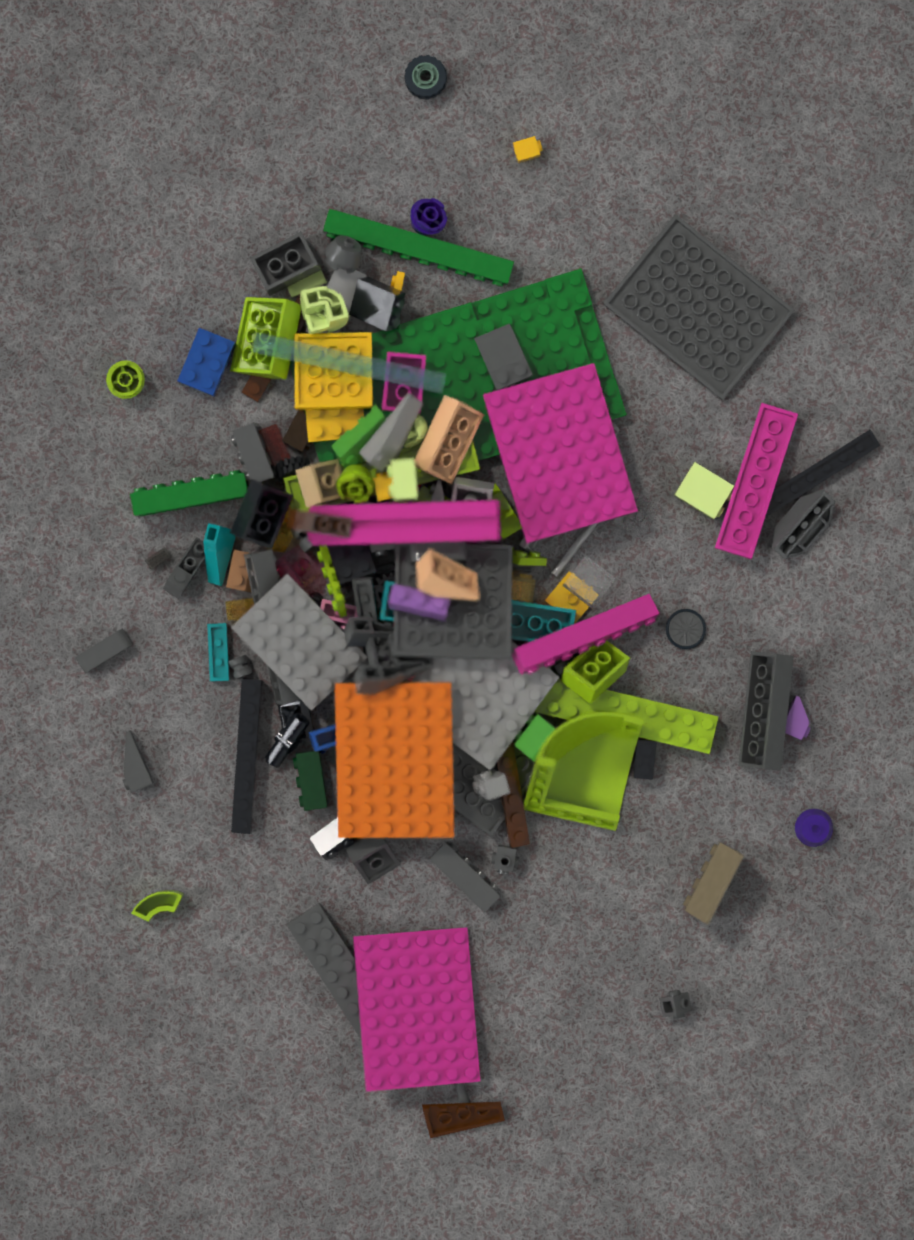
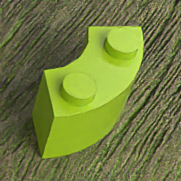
(508, 518)
(157, 902)

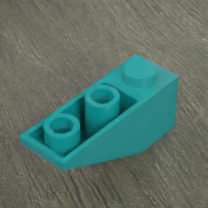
(217, 548)

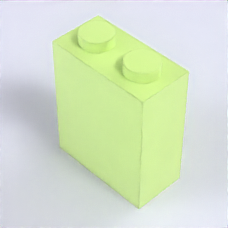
(704, 491)

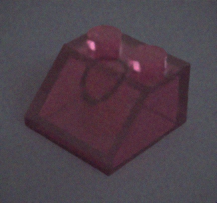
(300, 566)

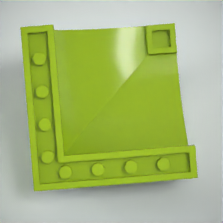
(585, 769)

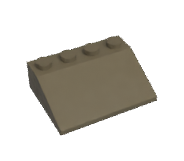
(713, 882)

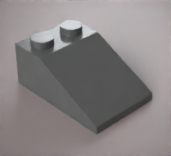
(503, 357)

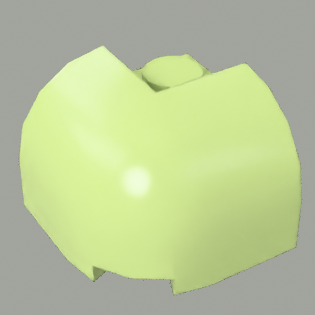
(323, 309)

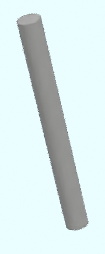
(573, 549)

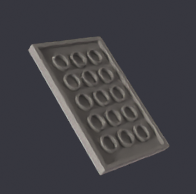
(298, 641)

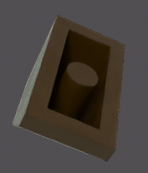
(297, 433)

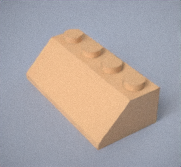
(448, 439)

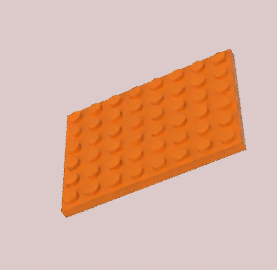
(395, 761)

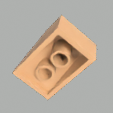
(445, 577)

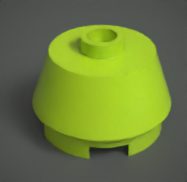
(125, 379)
(355, 484)

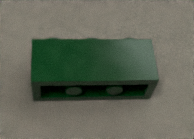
(310, 780)

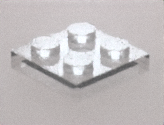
(589, 582)

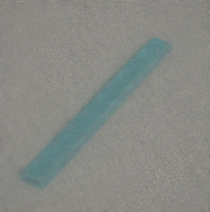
(349, 363)

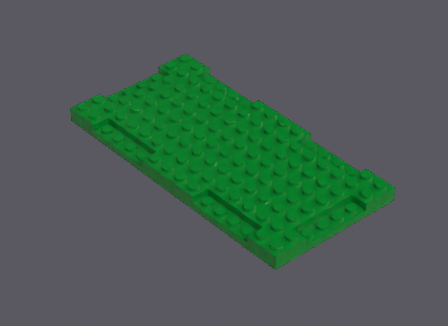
(551, 325)

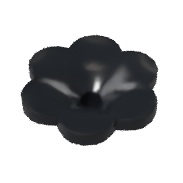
(290, 713)

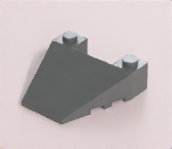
(383, 668)

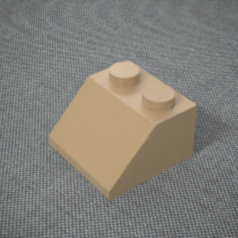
(319, 482)

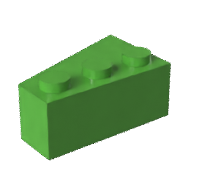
(353, 441)

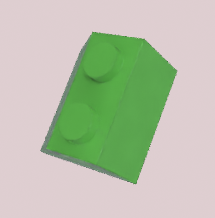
(533, 735)

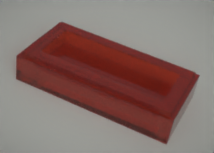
(274, 444)

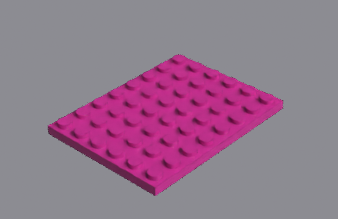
(560, 453)
(416, 1009)

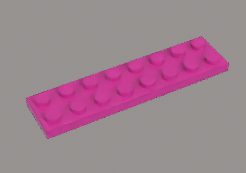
(756, 481)

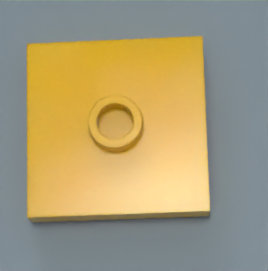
(564, 598)

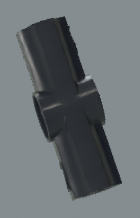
(287, 740)

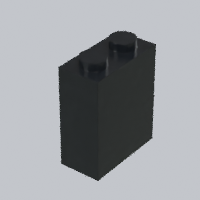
(377, 303)

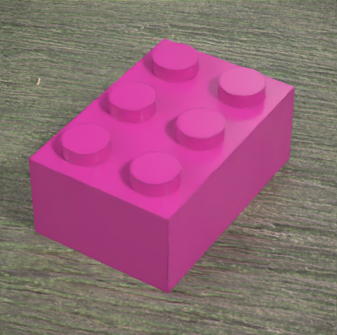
(394, 392)

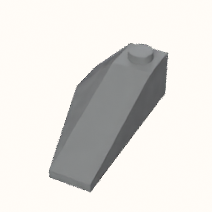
(392, 435)

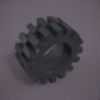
(289, 466)

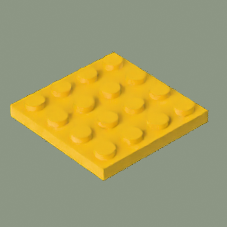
(329, 388)

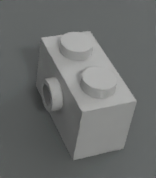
(490, 784)

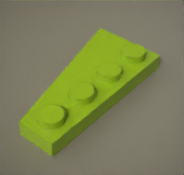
(333, 586)

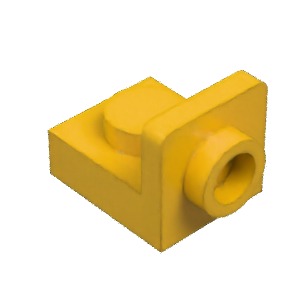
(397, 281)

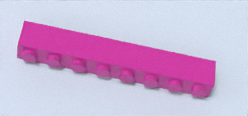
(585, 634)

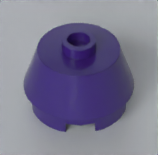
(428, 216)
(813, 827)

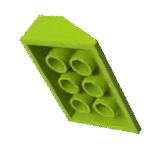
(267, 317)

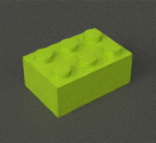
(595, 671)

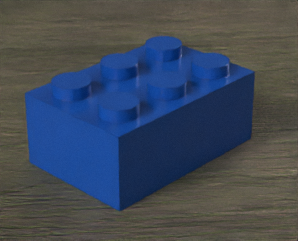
(206, 362)

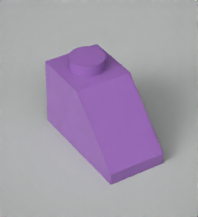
(797, 720)

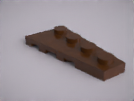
(457, 1117)

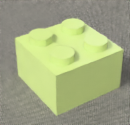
(404, 480)

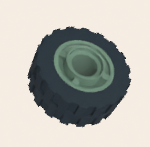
(429, 88)

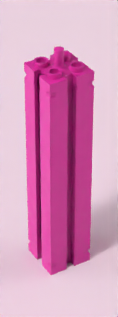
(414, 522)

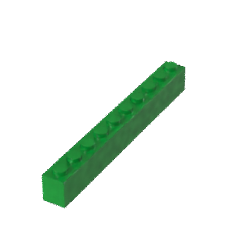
(419, 247)

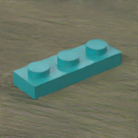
(218, 652)

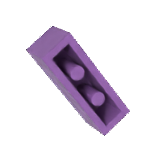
(418, 603)

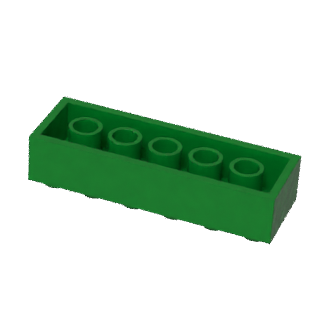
(188, 495)

